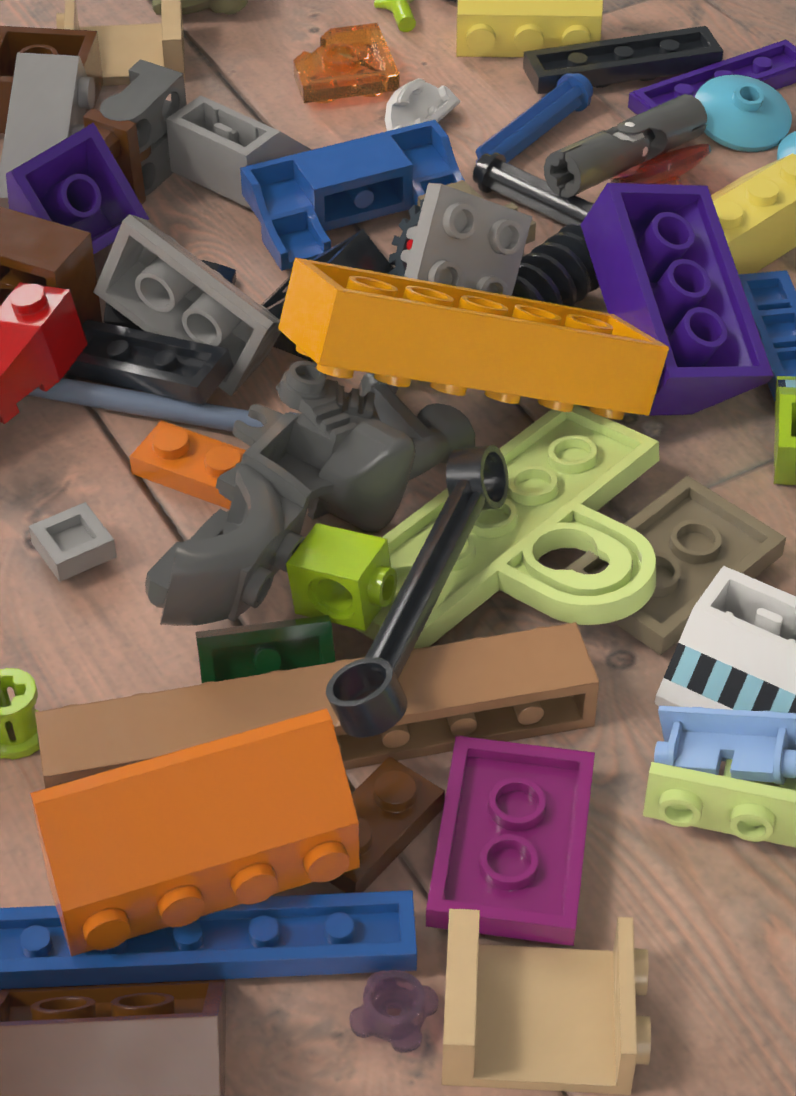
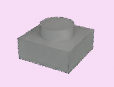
(72, 541)

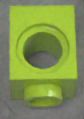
(341, 576)

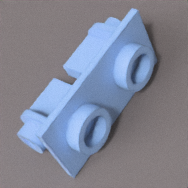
(756, 741)

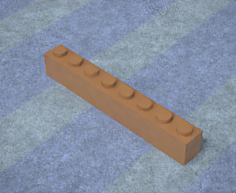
(469, 688)

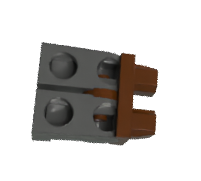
(137, 127)

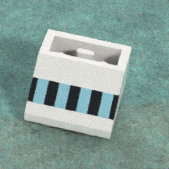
(735, 649)

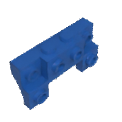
(343, 186)

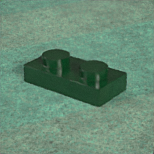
(264, 648)

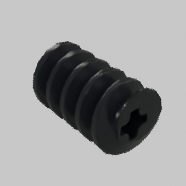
(557, 269)

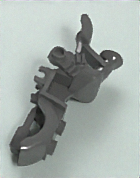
(335, 458)

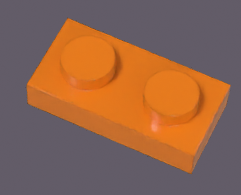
(185, 461)

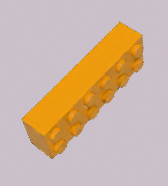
(469, 340)

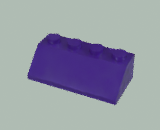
(675, 279)

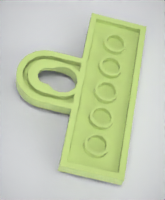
(557, 482)

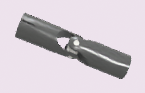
(624, 146)

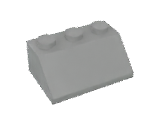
(183, 298)

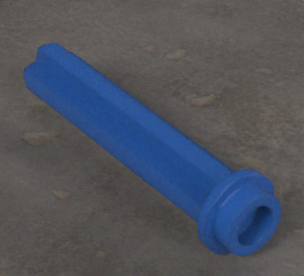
(570, 95)

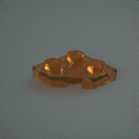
(347, 65)

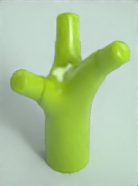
(401, 12)

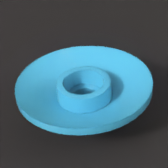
(744, 113)

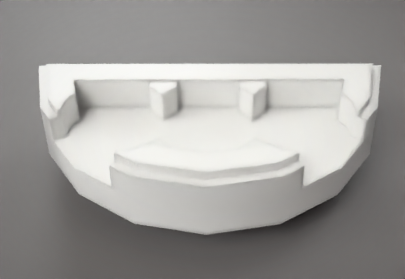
(418, 103)

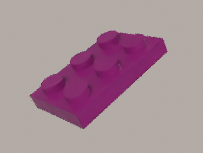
(513, 839)

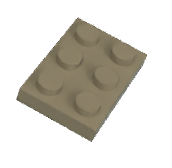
(692, 540)

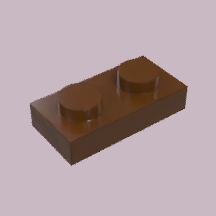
(391, 813)

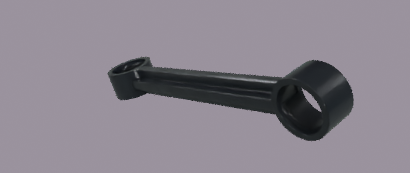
(368, 690)

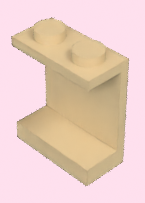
(127, 44)
(543, 1013)

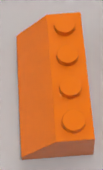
(197, 831)

